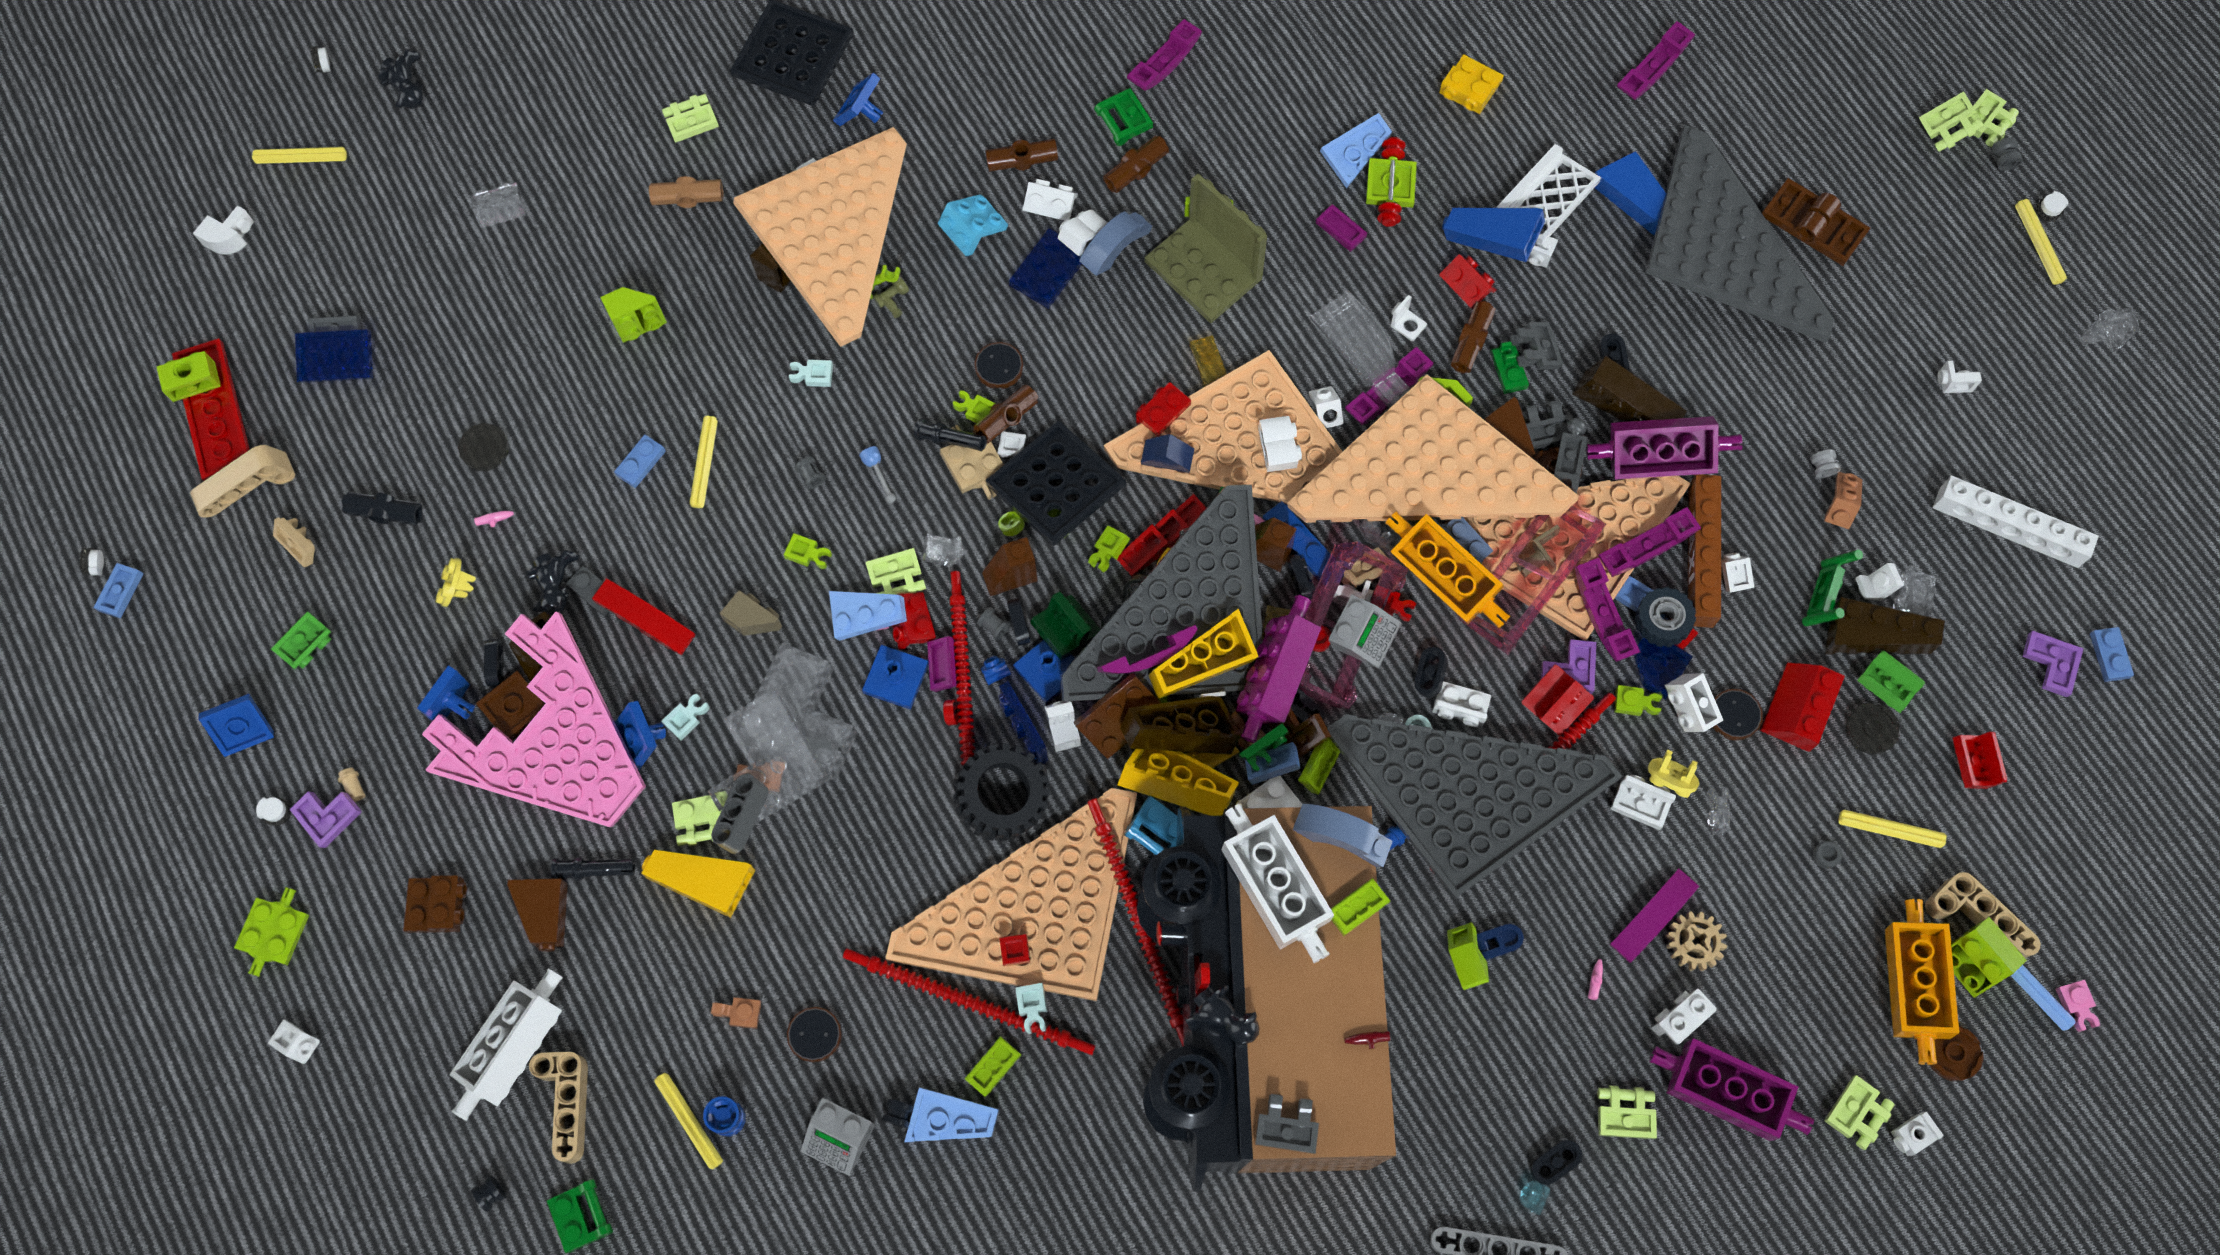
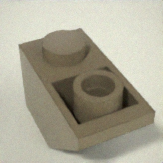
(748, 616)

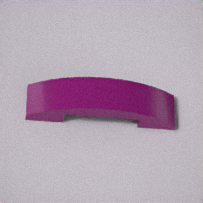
(1167, 58)
(1657, 61)
(1409, 369)
(1650, 543)
(1603, 612)
(1176, 641)
(1654, 916)

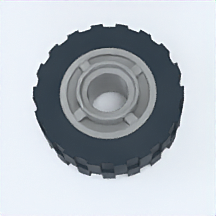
(1666, 602)

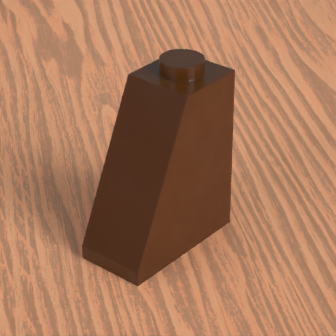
(1511, 424)
(1274, 543)
(1010, 567)
(541, 910)

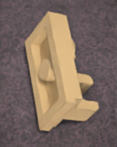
(294, 540)
(1362, 571)

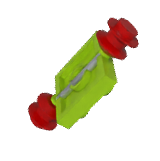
(1391, 182)

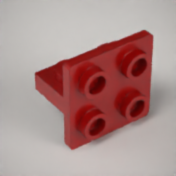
(1557, 699)

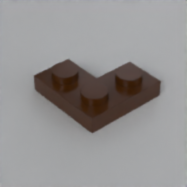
(1304, 735)

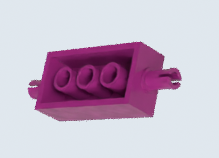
(1664, 447)
(1277, 670)
(1732, 1090)

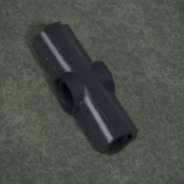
(382, 508)

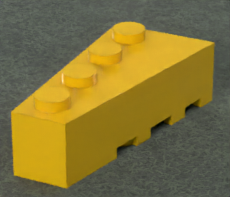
(1211, 654)
(1178, 780)

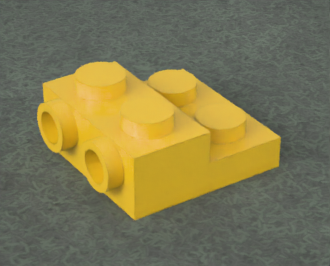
(1471, 84)

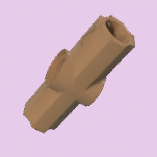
(686, 192)

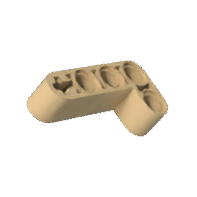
(240, 478)
(1967, 903)
(562, 1107)

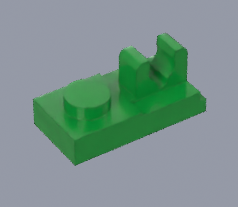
(1507, 368)
(1272, 739)

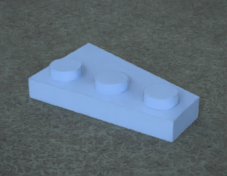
(1353, 149)
(864, 612)
(949, 1117)

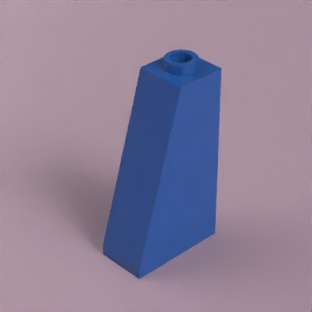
(1633, 190)
(1496, 230)

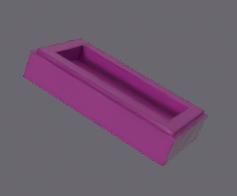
(1341, 228)
(941, 664)

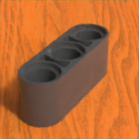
(739, 813)

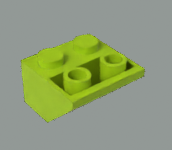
(633, 312)
(1984, 957)

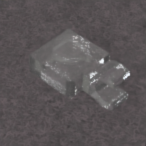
(1720, 815)

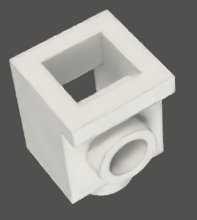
(1925, 1128)

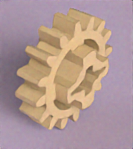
(1689, 932)

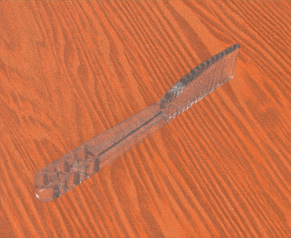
(1363, 344)

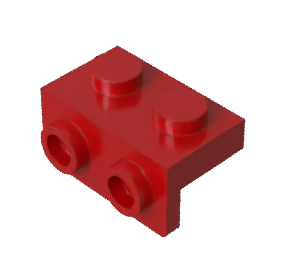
(1468, 280)
(1163, 409)
(918, 625)
(1980, 760)

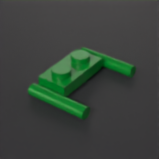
(1826, 590)

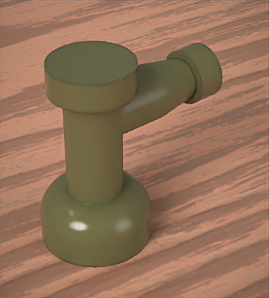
(885, 297)

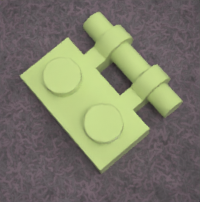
(1990, 107)
(1947, 116)
(691, 122)
(895, 568)
(695, 813)
(1853, 1106)
(1627, 1122)

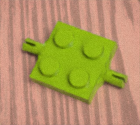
(271, 931)

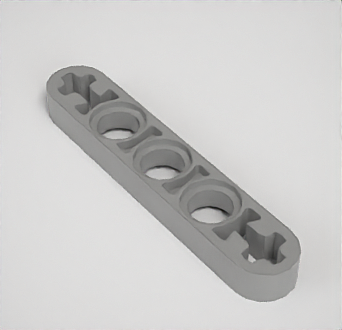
(1485, 1243)

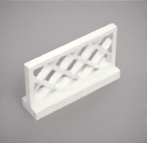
(1543, 172)

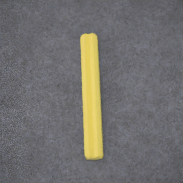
(299, 155)
(2041, 241)
(703, 462)
(1892, 828)
(688, 1121)

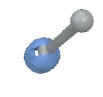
(871, 458)

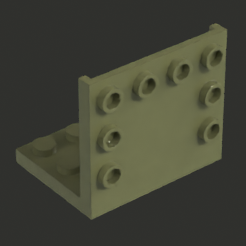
(1212, 254)

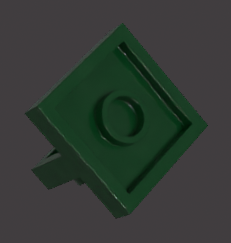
(1065, 625)

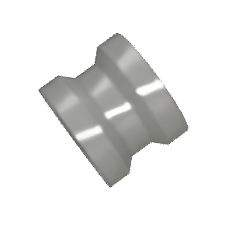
(1825, 463)

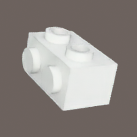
(1693, 702)

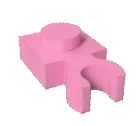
(2077, 1000)

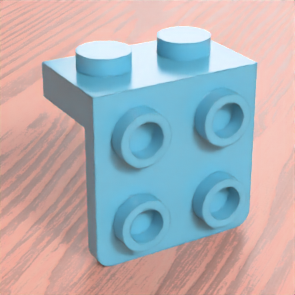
(970, 220)

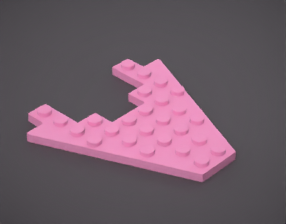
(568, 752)

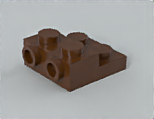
(434, 904)

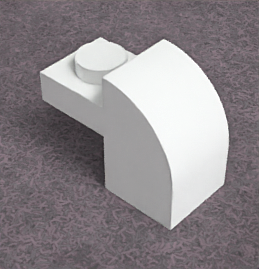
(225, 237)
(1061, 725)

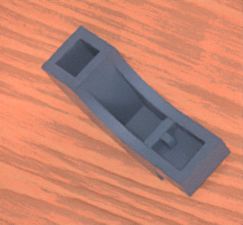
(1112, 240)
(1343, 831)

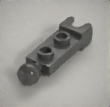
(1571, 454)

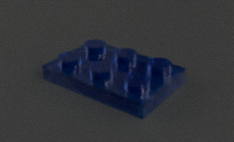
(1046, 270)
(333, 356)
(1021, 723)

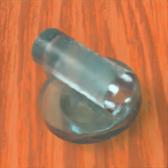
(1534, 1196)

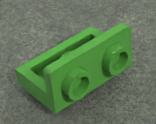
(302, 641)
(1891, 681)

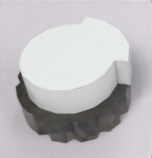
(320, 59)
(2051, 206)
(91, 561)
(273, 810)

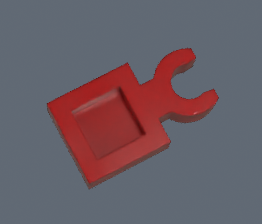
(1396, 606)

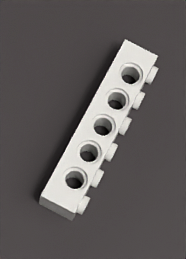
(2015, 522)

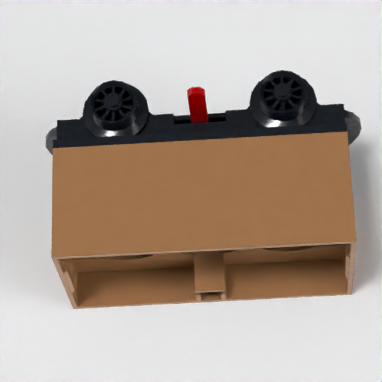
(1304, 1010)

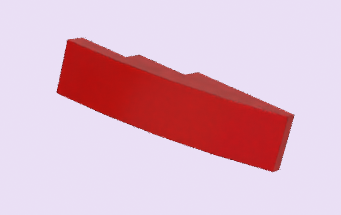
(1158, 538)
(643, 617)

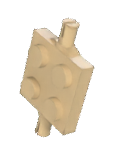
(971, 466)

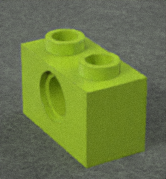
(179, 385)

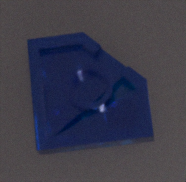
(1660, 665)

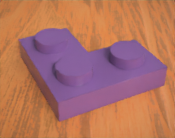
(2061, 658)
(1580, 663)
(325, 822)

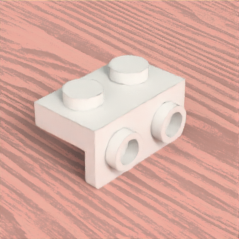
(1049, 200)
(1642, 801)
(1685, 1017)

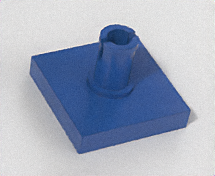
(858, 102)
(1042, 670)
(895, 677)
(446, 696)
(236, 725)
(637, 734)

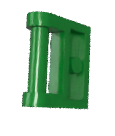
(1129, 111)
(570, 1218)

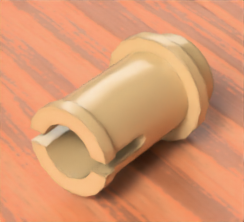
(351, 784)

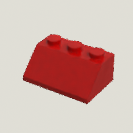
(1802, 704)

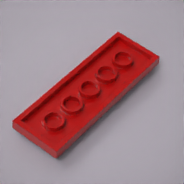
(215, 416)

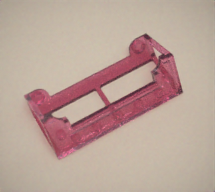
(1341, 559)
(1555, 581)

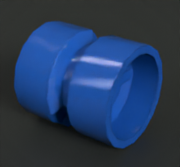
(724, 1116)

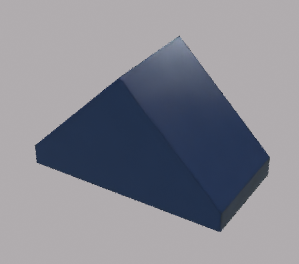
(1168, 453)

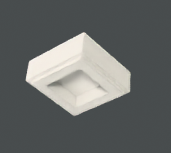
(1011, 444)

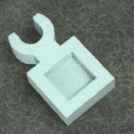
(815, 373)
(682, 720)
(1032, 1002)

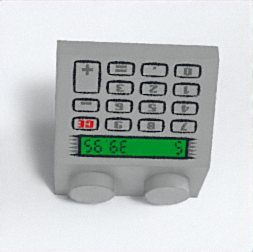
(1364, 631)
(836, 1136)

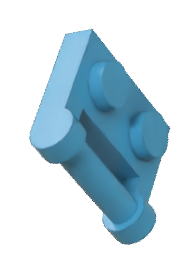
(1156, 819)

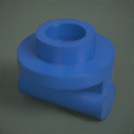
(994, 669)

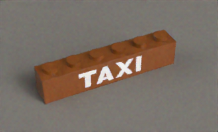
(1705, 549)

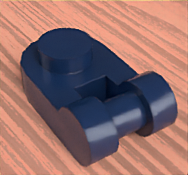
(1507, 938)

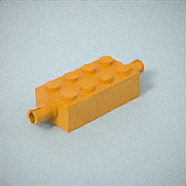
(1447, 569)
(1921, 981)

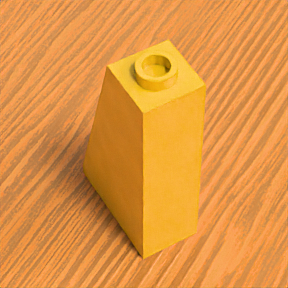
(705, 880)

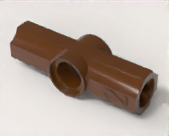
(1033, 154)
(1136, 164)
(1473, 337)
(1006, 413)

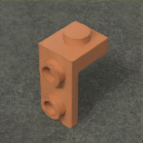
(1846, 500)

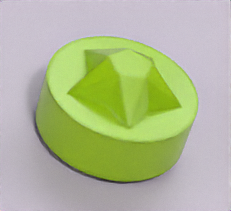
(1011, 523)

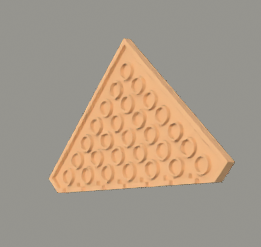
(831, 227)
(1226, 436)
(1434, 461)
(1626, 508)
(1048, 889)

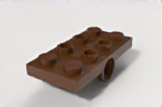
(1816, 221)

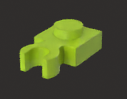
(976, 408)
(1108, 545)
(804, 550)
(1632, 701)

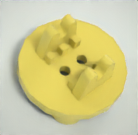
(454, 583)
(1673, 775)

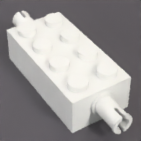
(1277, 882)
(505, 1043)

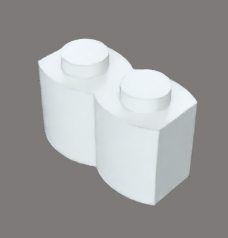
(1080, 230)
(1279, 444)

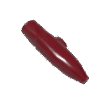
(1368, 1038)

